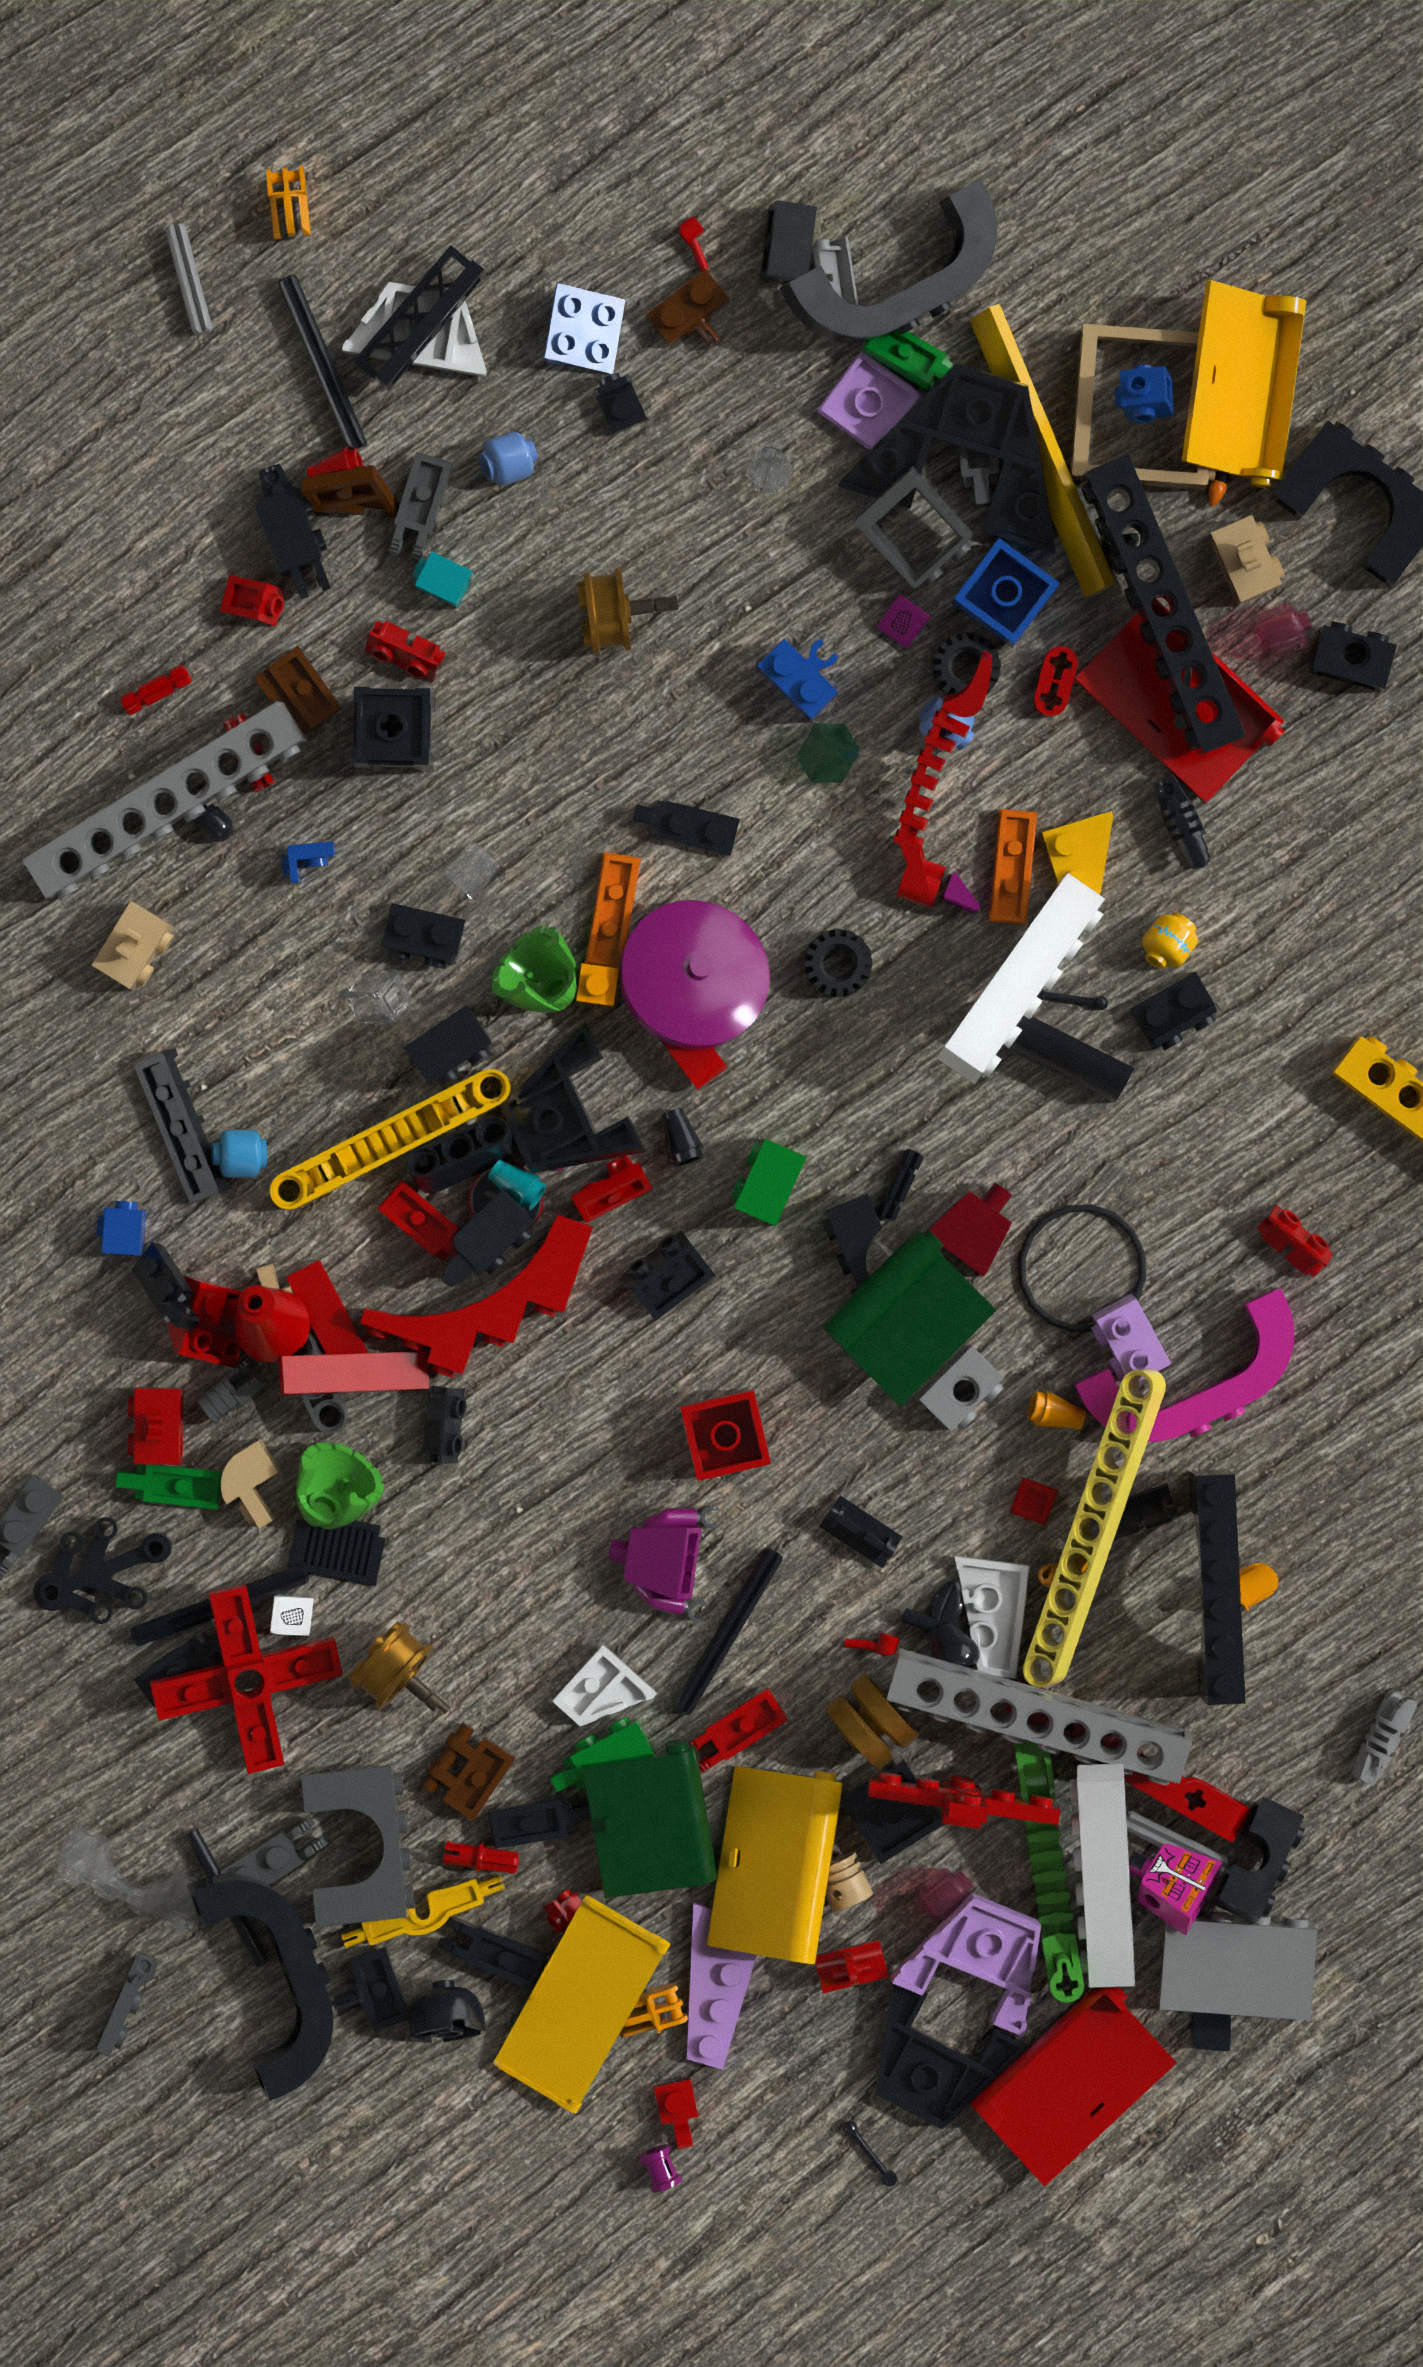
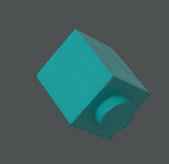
(442, 579)

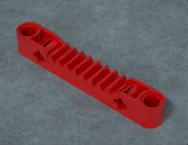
(1216, 1810)

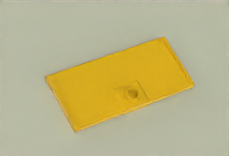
(580, 2003)

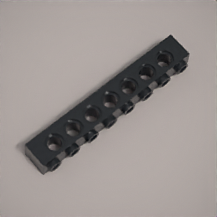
(1121, 478)

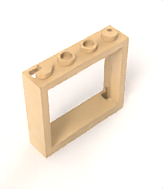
(1084, 402)

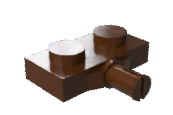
(690, 311)

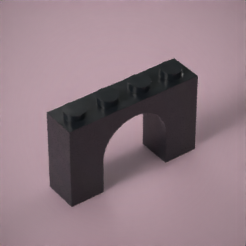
(1338, 455)

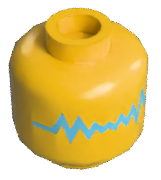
(1169, 941)

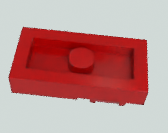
(624, 1184)

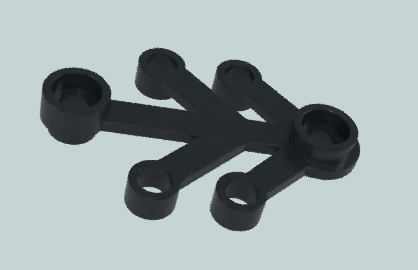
(96, 1573)

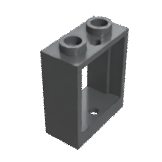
(889, 498)

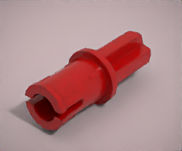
(481, 1858)

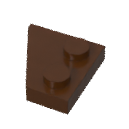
(350, 492)

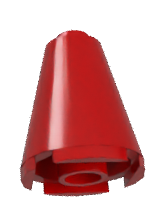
(270, 1323)

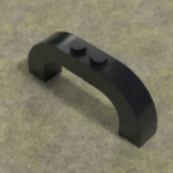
(974, 237)
(307, 2044)

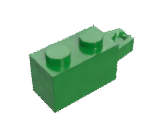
(623, 1742)

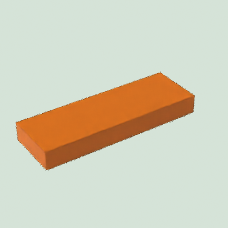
(1012, 867)
(612, 909)

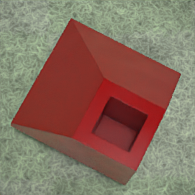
(214, 1335)

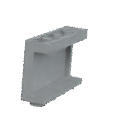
(1239, 1967)

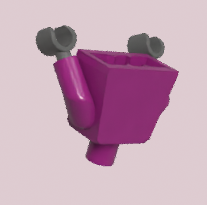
(664, 1559)

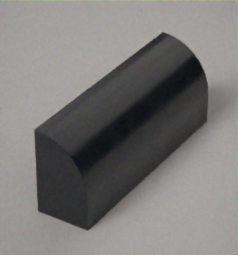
(1071, 1058)

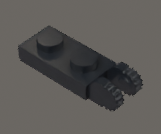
(496, 1953)

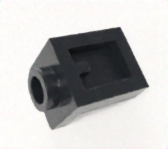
(619, 403)

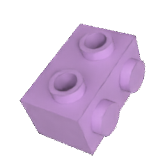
(1128, 1337)

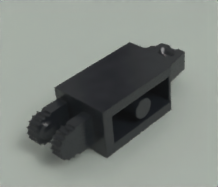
(289, 531)

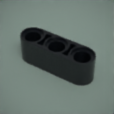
(472, 1139)

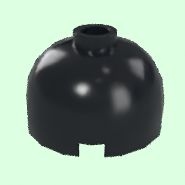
(446, 2014)

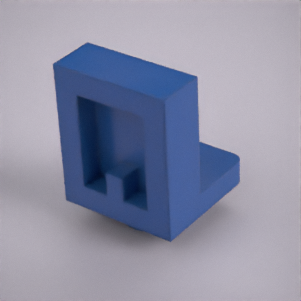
(313, 854)

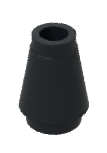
(681, 1139)

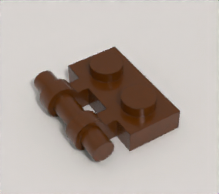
(478, 1777)

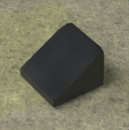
(1211, 2031)

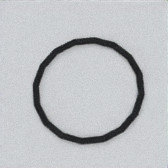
(1039, 1226)

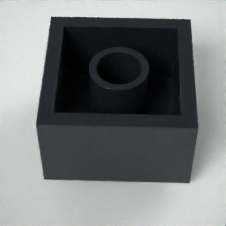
(450, 1047)

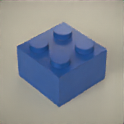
(1005, 593)

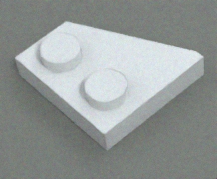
(602, 1689)

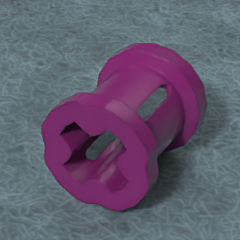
(660, 2168)

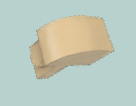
(242, 1476)

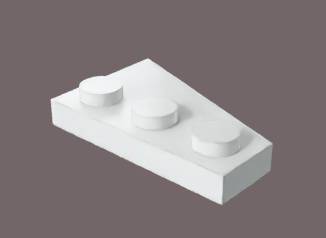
(995, 1611)

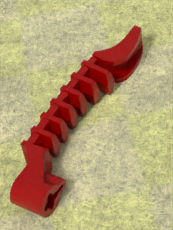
(923, 877)

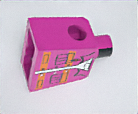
(1175, 1883)

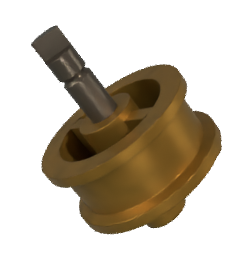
(612, 611)
(393, 1667)

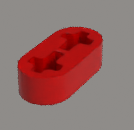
(1064, 684)

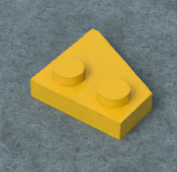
(1080, 849)

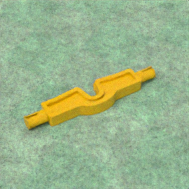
(442, 1904)

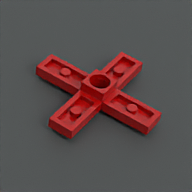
(240, 1652)
(963, 1800)

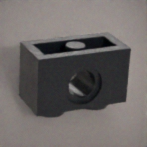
(1330, 662)

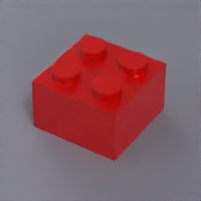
(725, 1434)

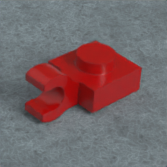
(677, 2105)

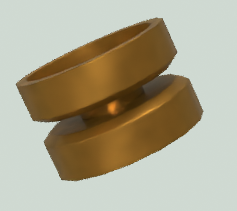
(868, 1724)

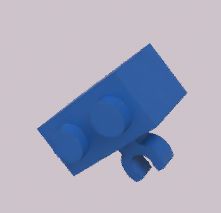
(799, 678)

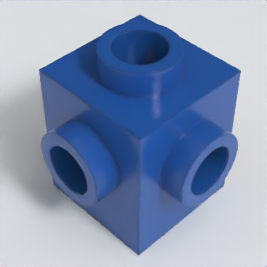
(1145, 393)

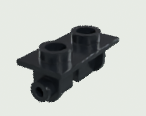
(448, 1408)
(1151, 1506)
(861, 1531)

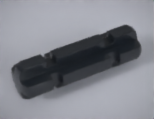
(900, 1184)

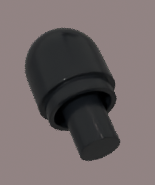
(214, 823)

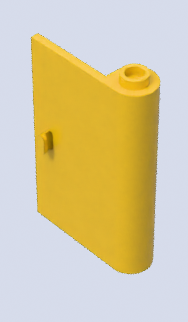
(1244, 383)
(775, 1864)

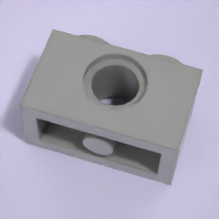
(967, 1366)

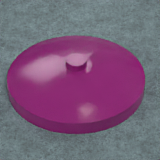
(694, 974)

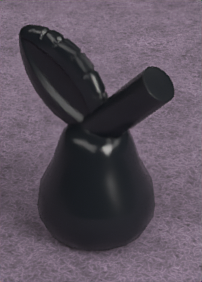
(946, 1638)

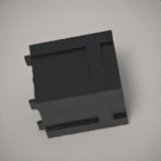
(410, 745)

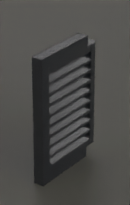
(341, 1553)

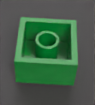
(768, 1182)

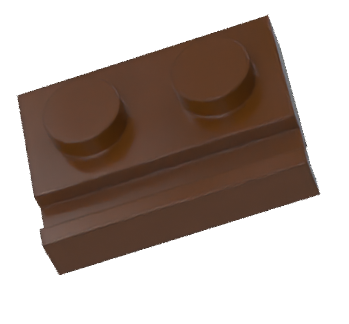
(300, 688)

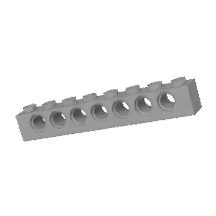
(47, 863)
(914, 1668)

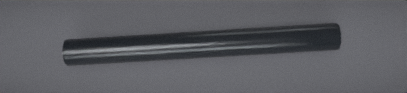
(240, 1922)

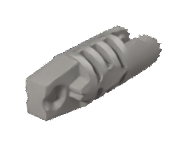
(1383, 1736)

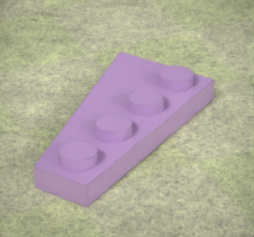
(716, 1993)

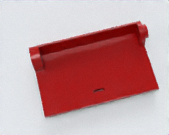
(1130, 690)
(1073, 2083)

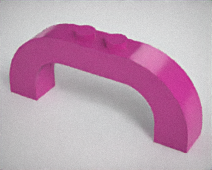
(1225, 1398)

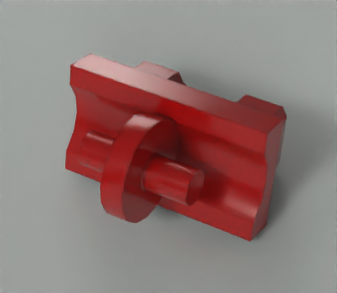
(851, 1966)

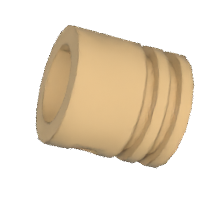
(846, 1882)

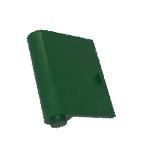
(908, 1317)
(651, 1822)

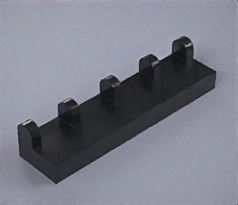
(180, 1126)

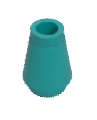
(518, 1183)

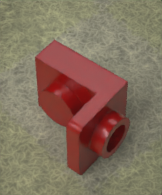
(253, 600)

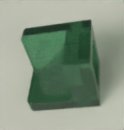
(828, 753)

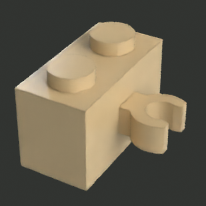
(1246, 560)
(133, 946)

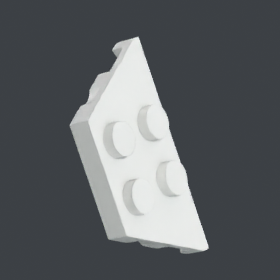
(450, 350)

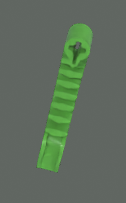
(1049, 1876)

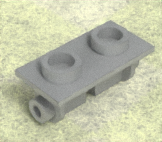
(837, 265)

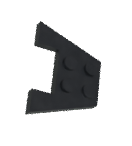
(551, 1118)
(930, 2075)

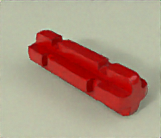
(155, 690)

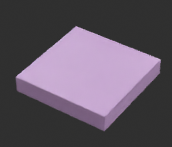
(868, 400)

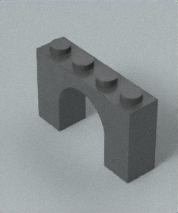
(385, 1891)

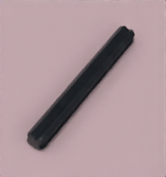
(322, 362)
(202, 1612)
(728, 1631)

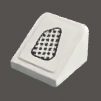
(291, 1615)

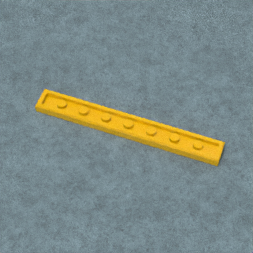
(1063, 498)

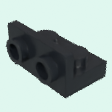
(423, 934)
(1175, 1011)
(667, 1274)

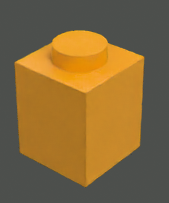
(598, 985)

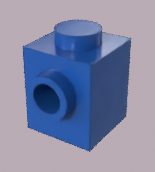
(122, 1229)

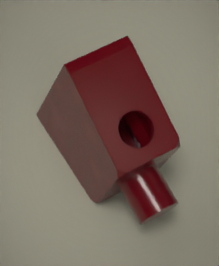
(975, 1227)

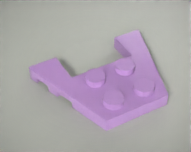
(985, 1943)

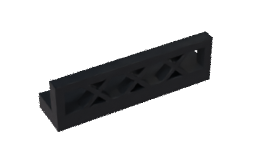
(430, 324)

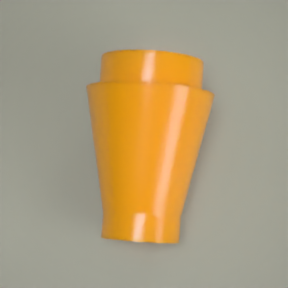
(1053, 1411)

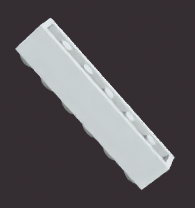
(1021, 979)
(1105, 1875)

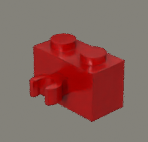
(157, 1425)

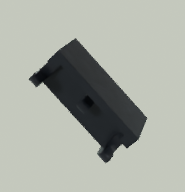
(787, 241)

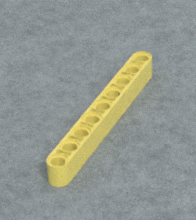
(1107, 1516)

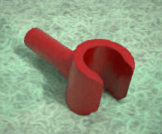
(689, 232)
(885, 1646)

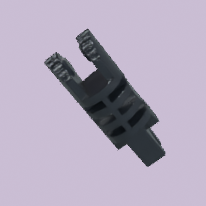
(1182, 821)

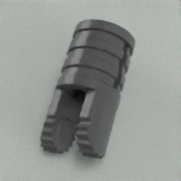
(224, 1395)

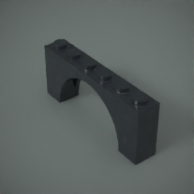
(1221, 1651)

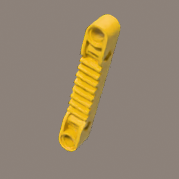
(389, 1139)

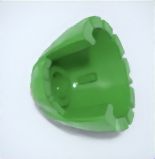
(537, 972)
(335, 1485)

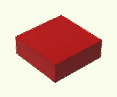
(1033, 1501)

